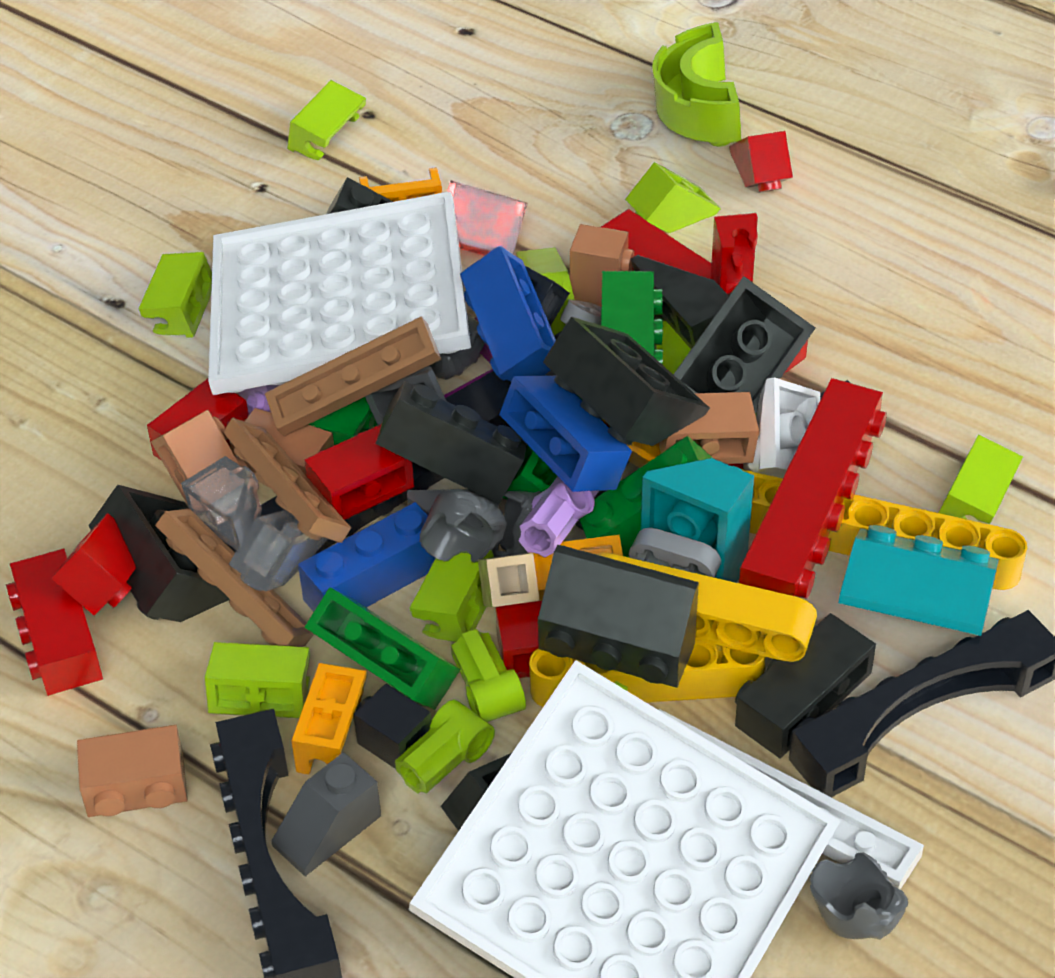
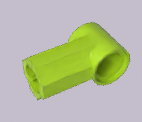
(489, 685)
(452, 737)

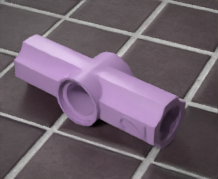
(553, 517)

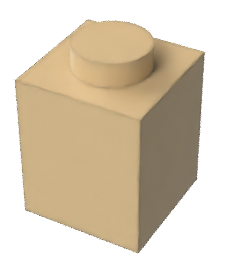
(508, 580)

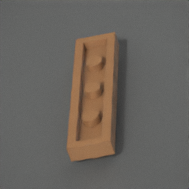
(352, 376)
(293, 488)
(193, 538)

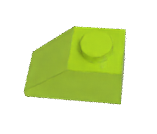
(670, 200)

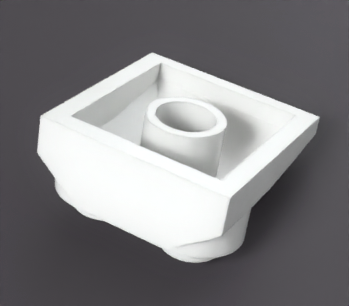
(782, 421)

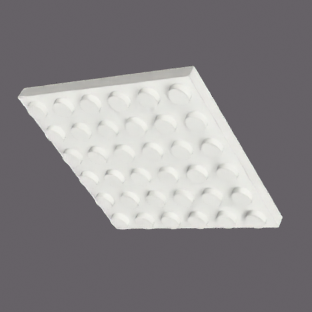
(330, 284)
(623, 849)

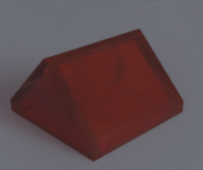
(486, 218)

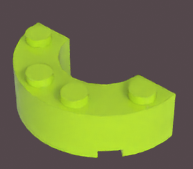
(689, 88)

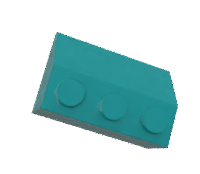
(705, 504)
(919, 579)

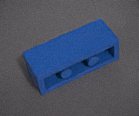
(508, 314)
(564, 434)
(370, 561)

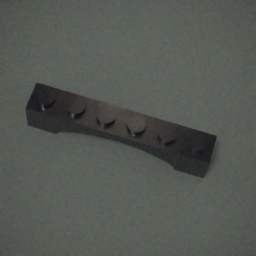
(1008, 657)
(254, 761)

